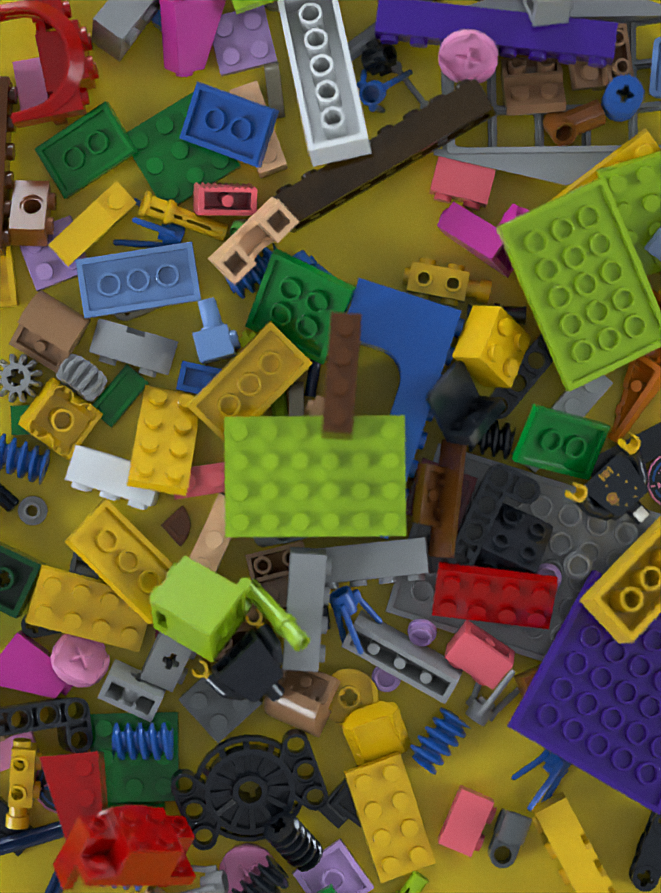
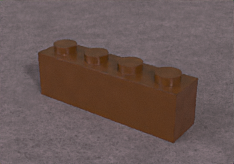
(341, 376)

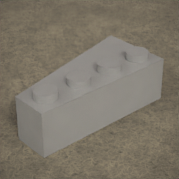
(121, 23)

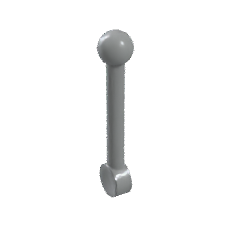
(398, 69)

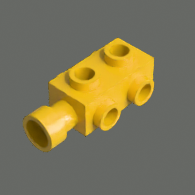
(438, 281)
(23, 783)

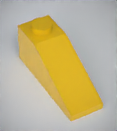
(92, 223)

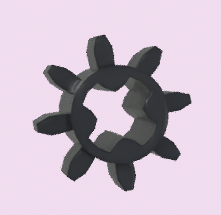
(378, 58)

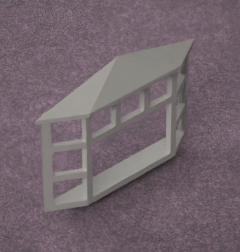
(557, 163)

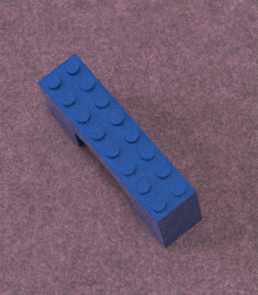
(419, 342)

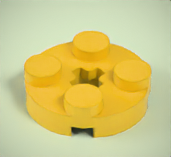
(360, 684)

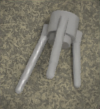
(484, 709)
(212, 882)

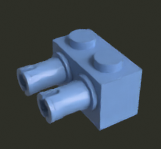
(215, 339)

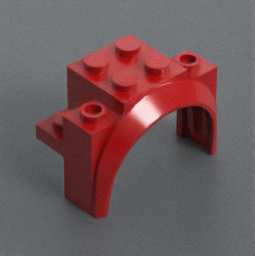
(63, 59)
(144, 849)

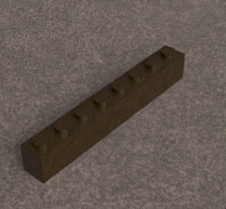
(391, 152)

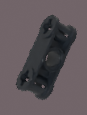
(648, 855)

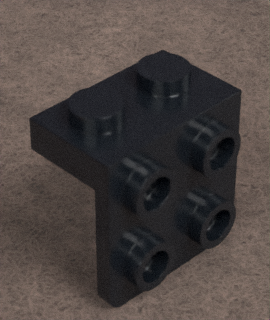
(460, 409)
(515, 542)

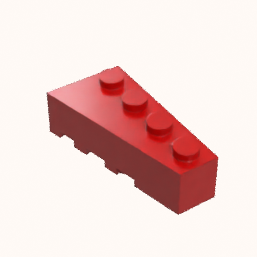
(76, 786)

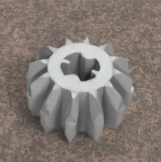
(82, 377)
(25, 384)

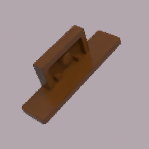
(439, 498)

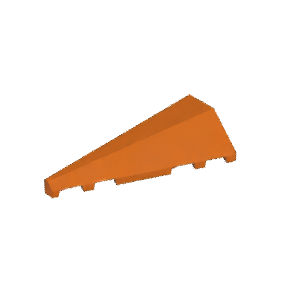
(640, 387)

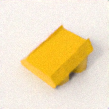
(60, 418)
(375, 732)

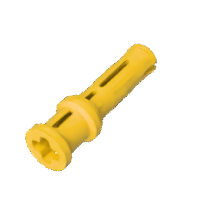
(170, 213)

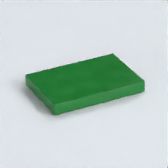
(86, 150)
(560, 442)

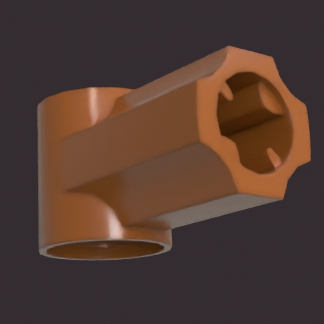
(573, 122)

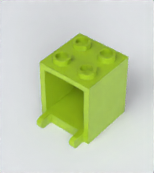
(199, 607)

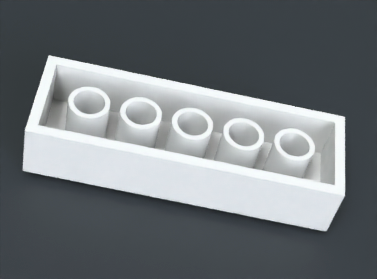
(324, 80)

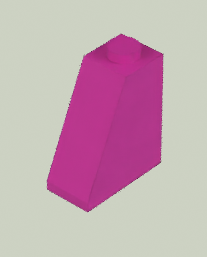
(188, 33)
(476, 237)
(28, 668)

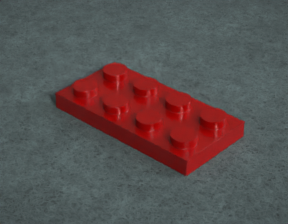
(494, 595)

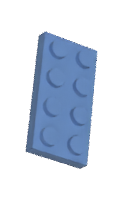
(138, 280)

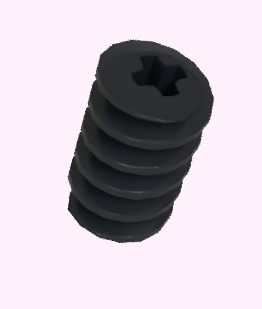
(497, 440)
(293, 841)
(267, 880)

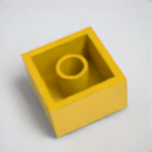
(492, 346)

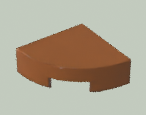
(178, 525)

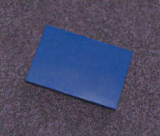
(229, 124)

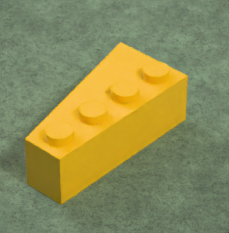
(570, 846)

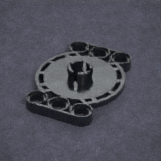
(235, 809)

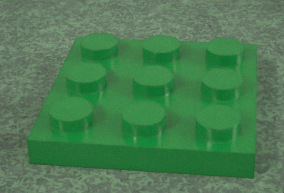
(173, 163)
(299, 303)
(139, 778)

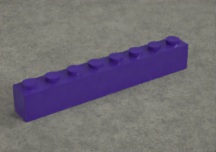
(511, 31)

